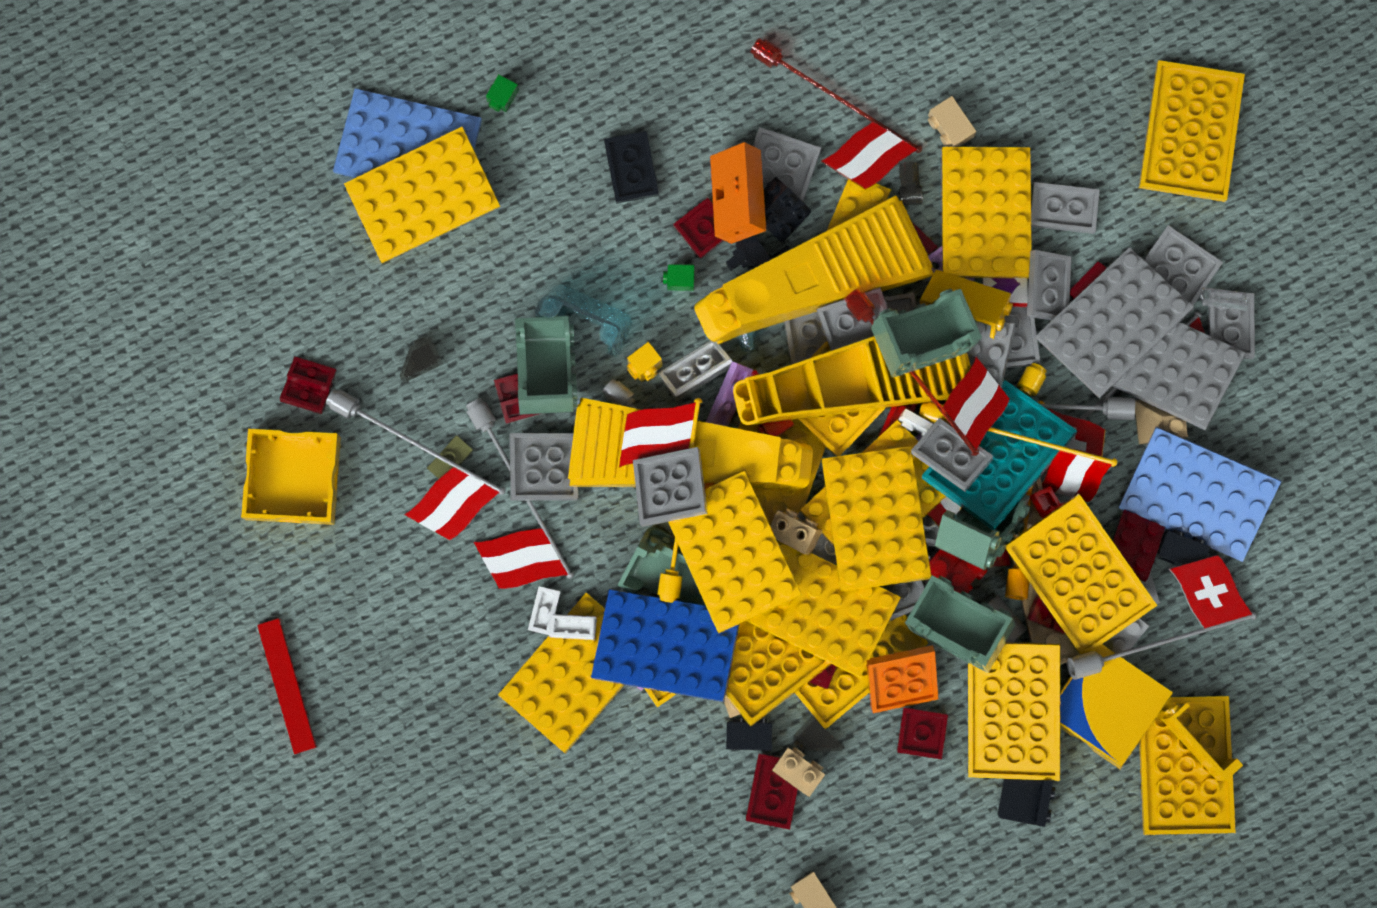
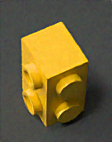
(644, 363)

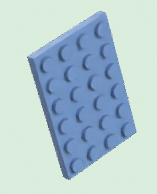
(389, 127)
(1199, 493)

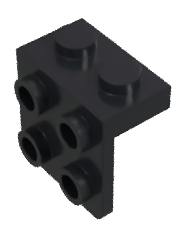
(783, 209)
(1026, 801)

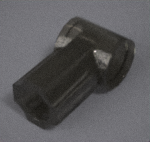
(910, 189)

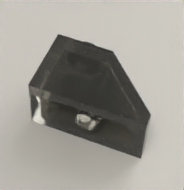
(420, 359)
(815, 738)

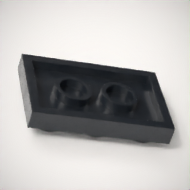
(631, 167)

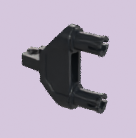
(751, 254)

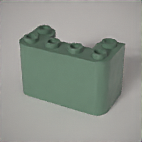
(926, 333)
(545, 365)
(974, 541)
(960, 624)

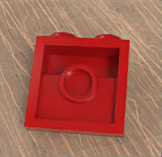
(956, 570)

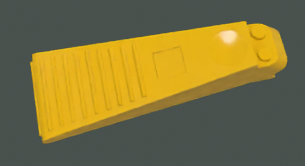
(861, 254)
(841, 382)
(723, 450)

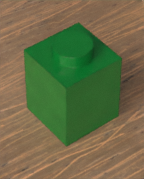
(501, 94)
(679, 277)

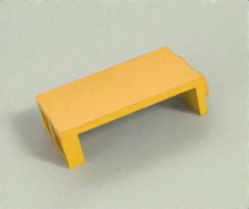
(985, 302)
(1221, 772)

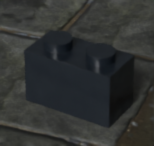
(1181, 550)
(746, 737)

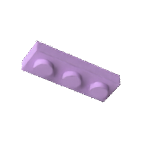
(725, 403)

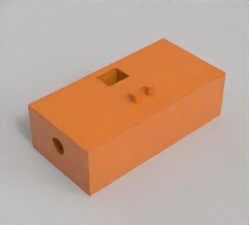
(738, 193)

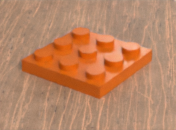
(902, 679)

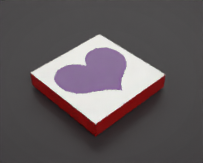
(1015, 286)

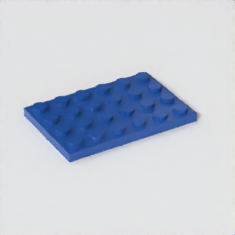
(663, 647)

